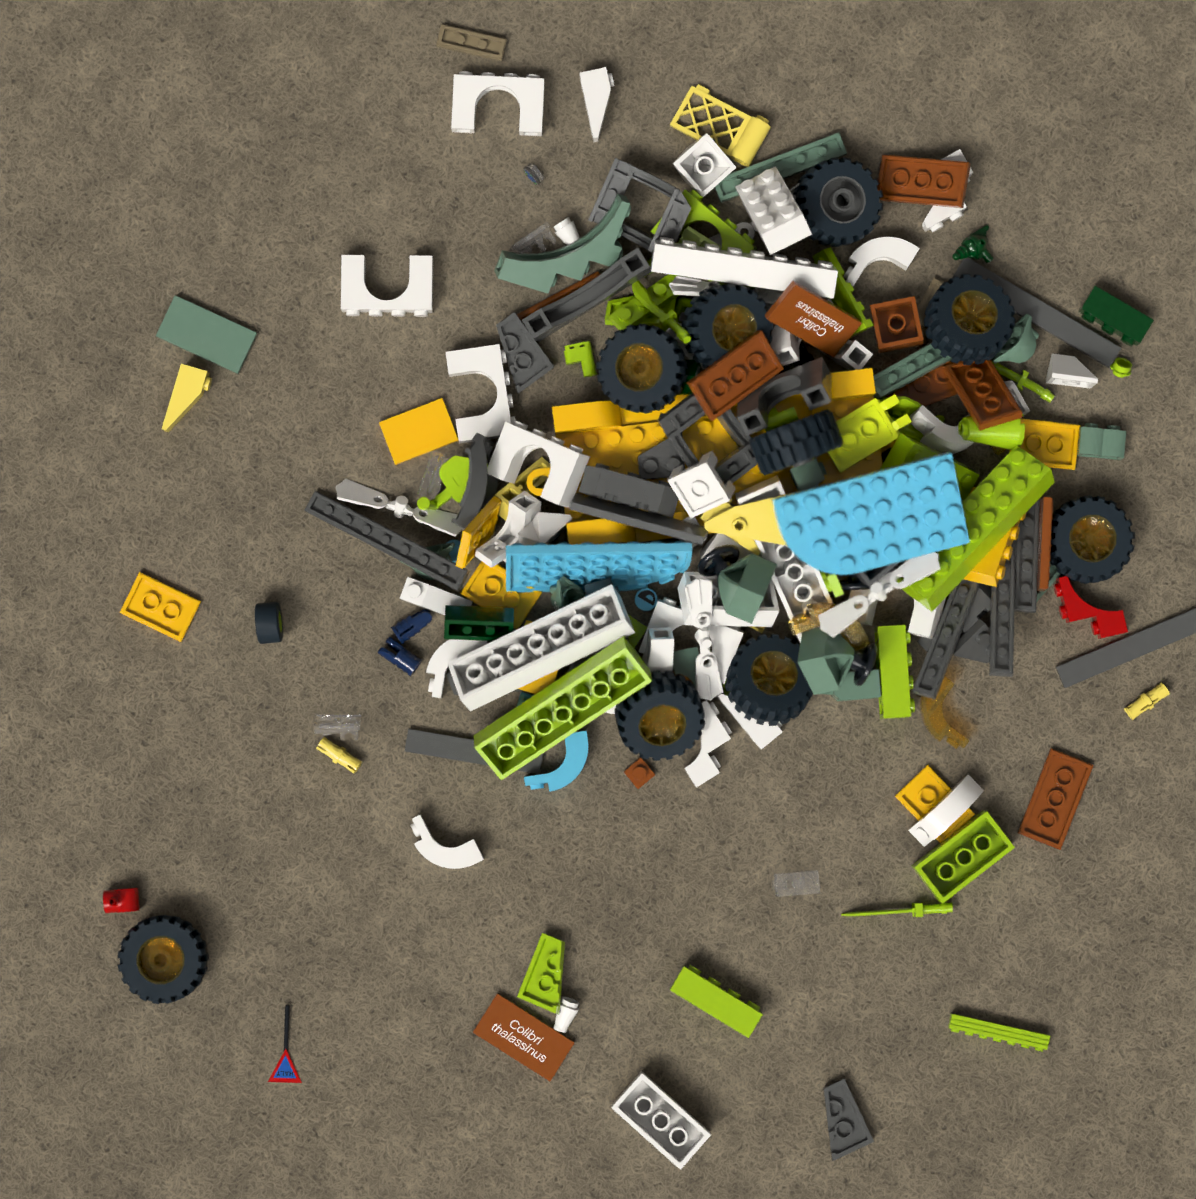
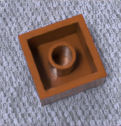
(896, 324)

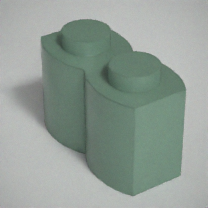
(1100, 442)

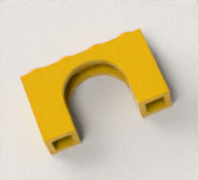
(992, 566)

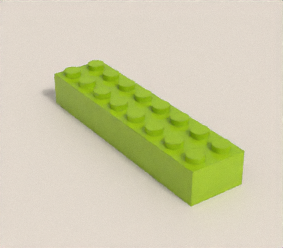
(988, 516)
(562, 708)

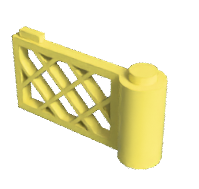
(748, 136)

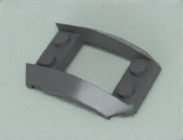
(618, 182)
(687, 413)
(480, 485)

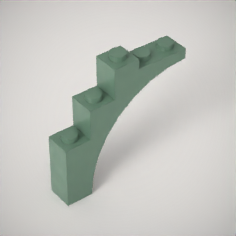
(598, 245)

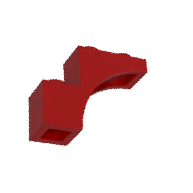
(1074, 609)

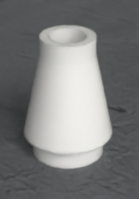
(567, 231)
(568, 1011)

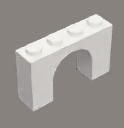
(470, 88)
(415, 299)
(488, 362)
(566, 463)
(922, 622)
(724, 638)

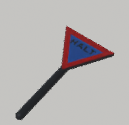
(285, 1070)

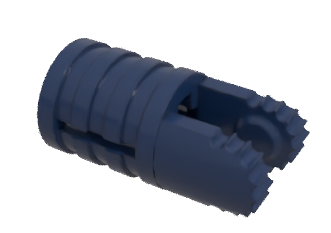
(411, 625)
(403, 660)

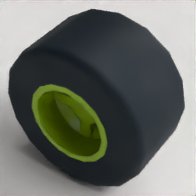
(268, 622)

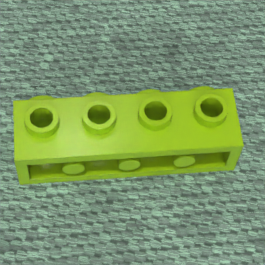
(716, 1001)

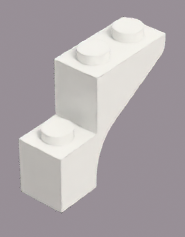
(940, 214)
(712, 736)

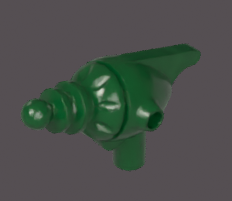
(974, 246)

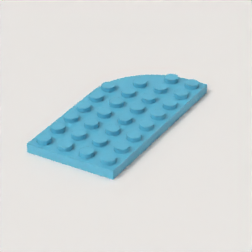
(875, 517)
(628, 565)

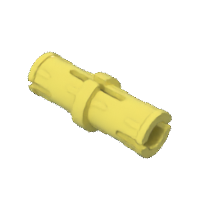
(1146, 701)
(339, 755)

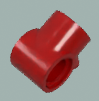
(121, 900)

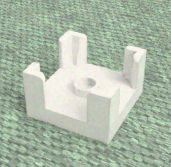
(700, 486)

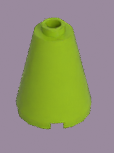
(1002, 436)

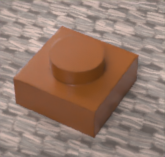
(639, 773)

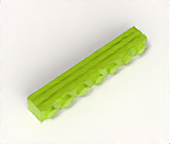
(998, 1032)

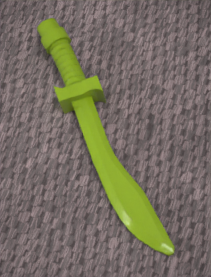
(666, 320)
(1022, 380)
(917, 910)

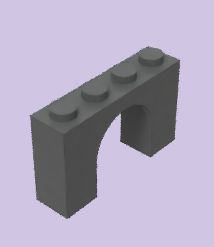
(810, 380)

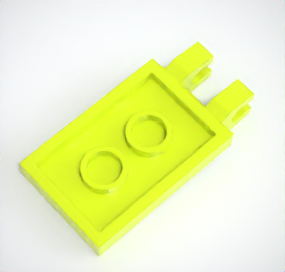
(866, 432)

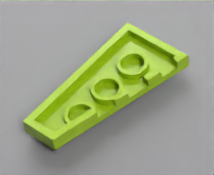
(843, 291)

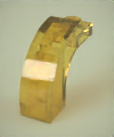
(853, 634)
(934, 720)

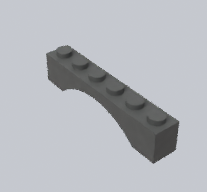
(612, 281)

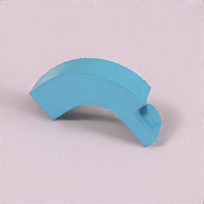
(573, 764)

